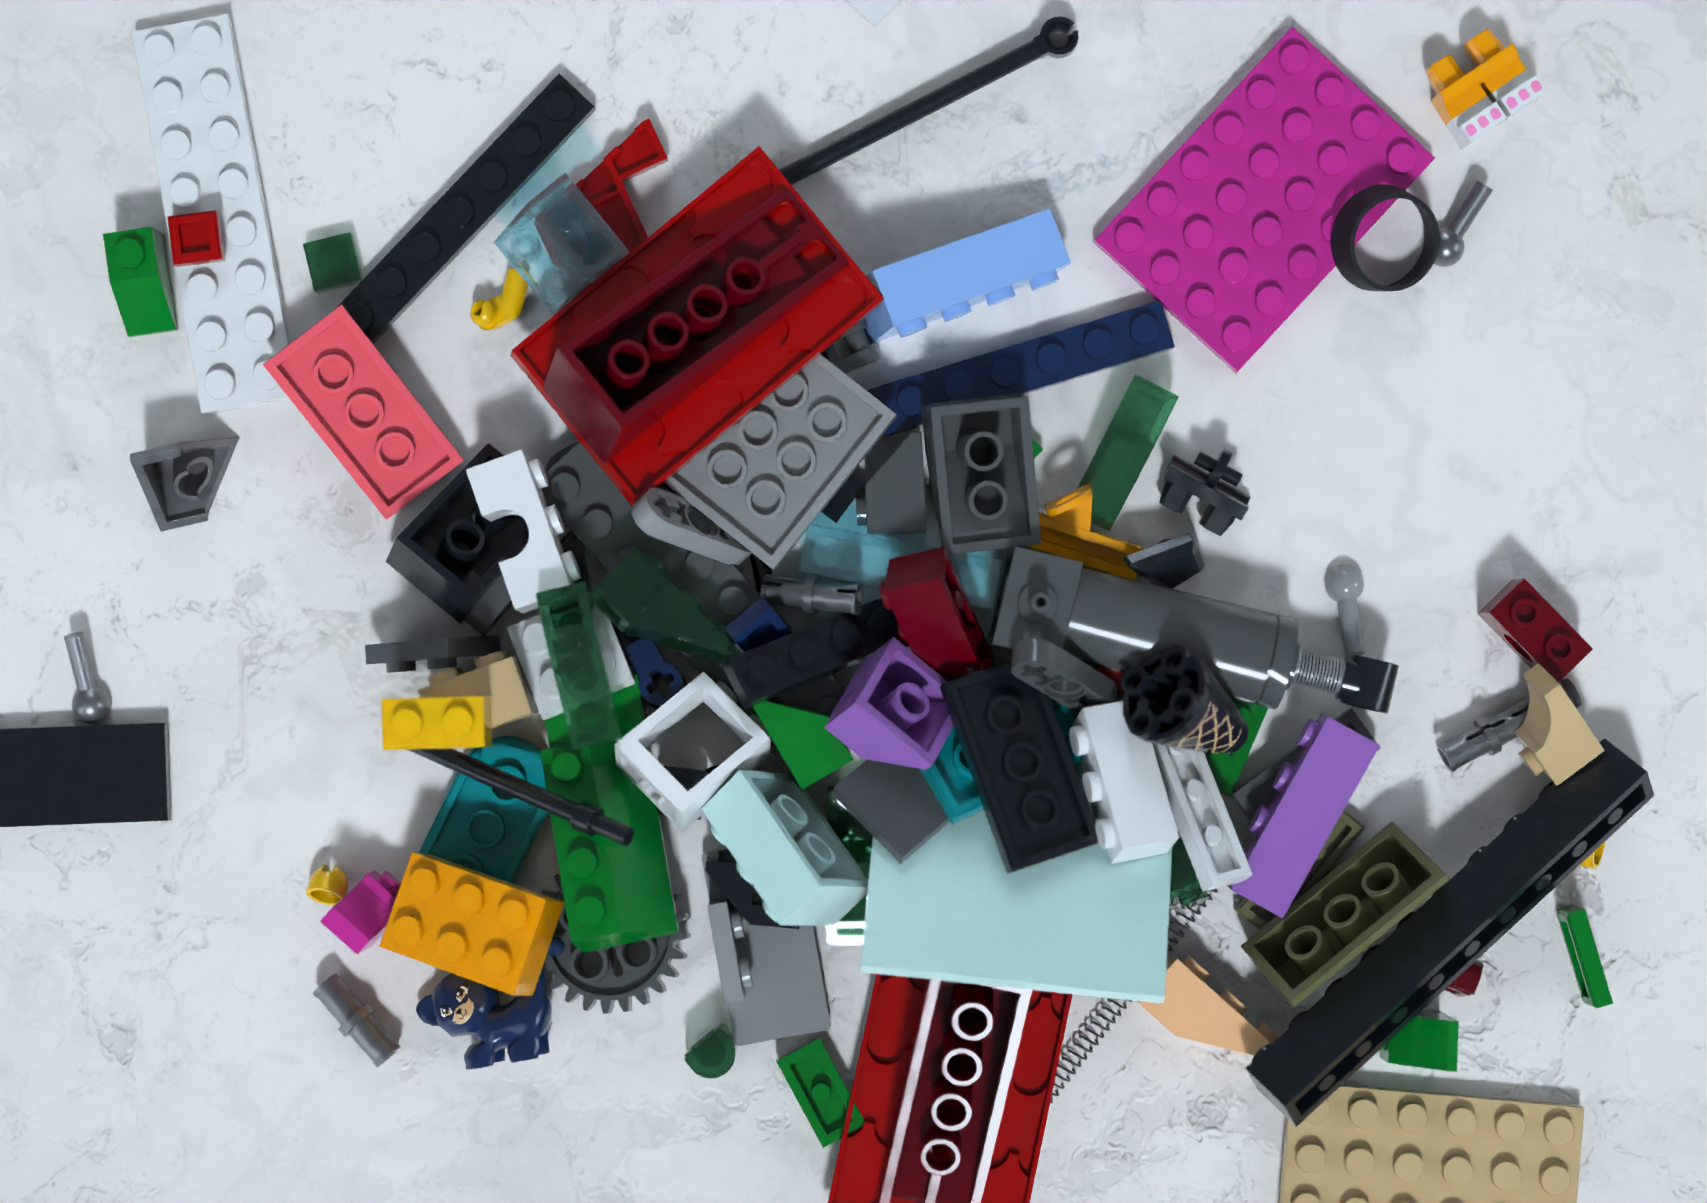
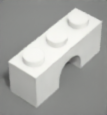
(514, 488)

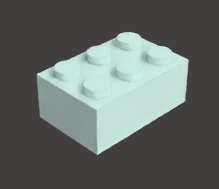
(785, 849)

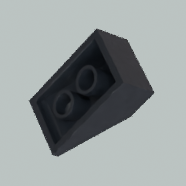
(453, 549)

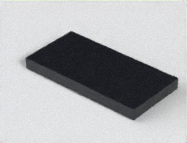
(1019, 767)
(84, 775)

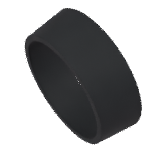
(1346, 227)

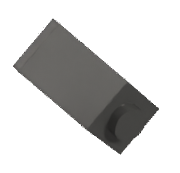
(896, 493)

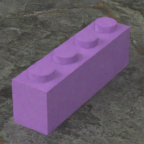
(1303, 811)

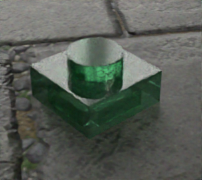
(333, 262)

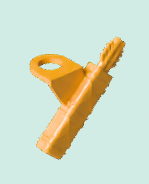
(1069, 535)

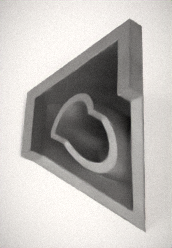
(183, 479)

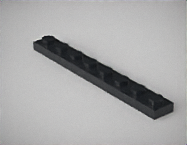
(467, 207)

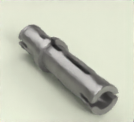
(1491, 733)

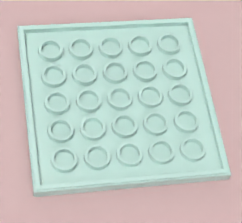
(1044, 928)

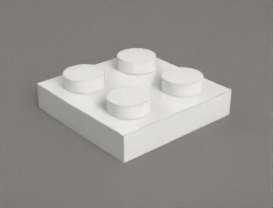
(535, 661)

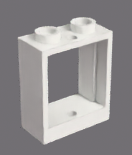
(657, 783)

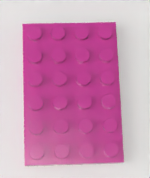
(1250, 200)

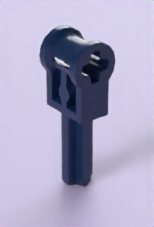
(650, 665)

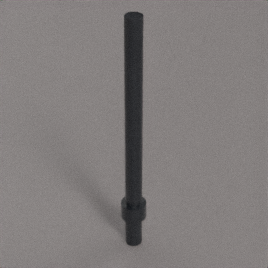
(583, 816)

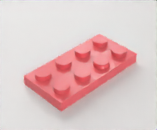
(363, 411)

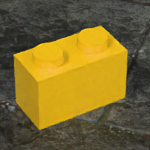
(436, 722)

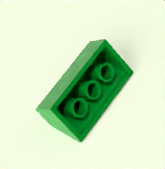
(609, 888)

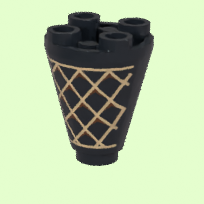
(1181, 704)

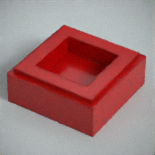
(196, 238)

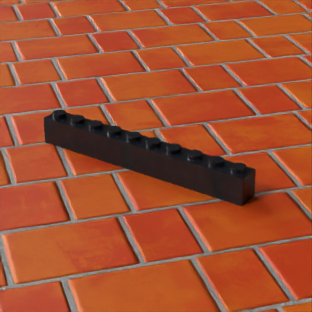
(1448, 933)

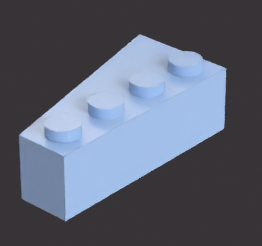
(964, 274)

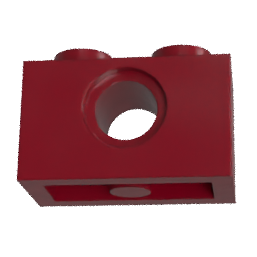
(1534, 629)

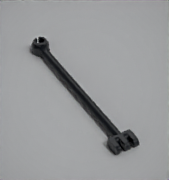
(935, 100)

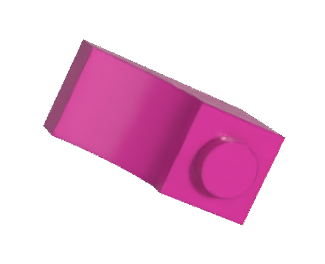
(364, 911)

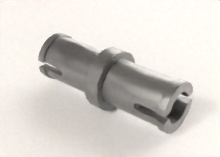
(813, 594)
(356, 1020)

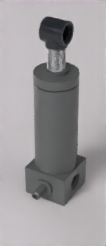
(1124, 621)

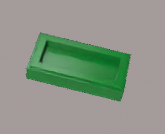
(1584, 956)

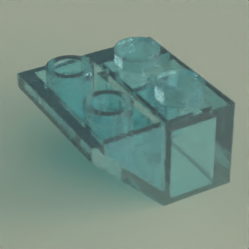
(560, 244)

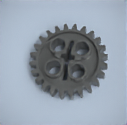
(607, 985)

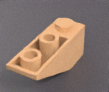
(1202, 1015)

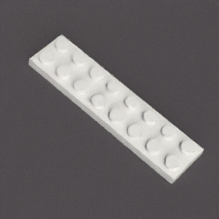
(211, 164)

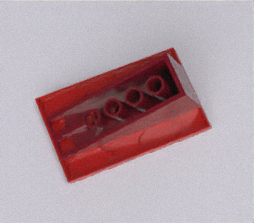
(696, 326)
(950, 1093)

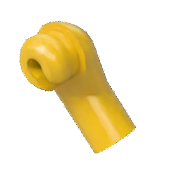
(503, 307)

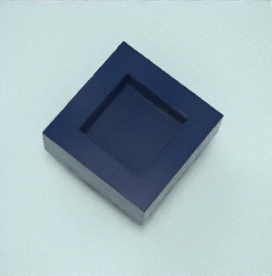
(757, 626)

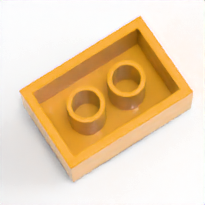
(472, 924)

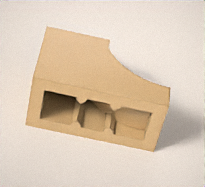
(1553, 731)

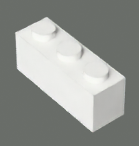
(1123, 784)

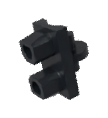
(1223, 499)

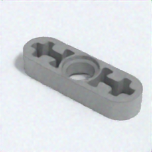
(671, 520)

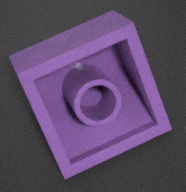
(893, 709)

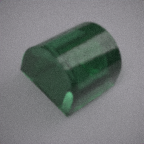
(713, 1053)

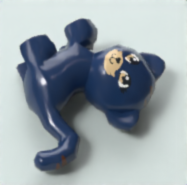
(474, 1009)

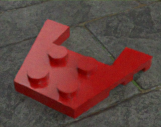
(605, 183)

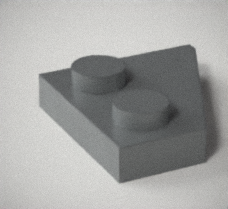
(438, 652)

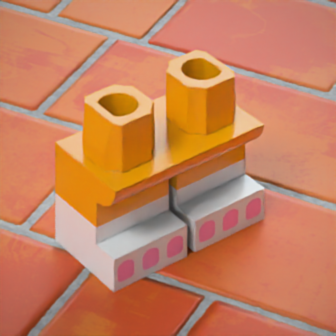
(1485, 95)

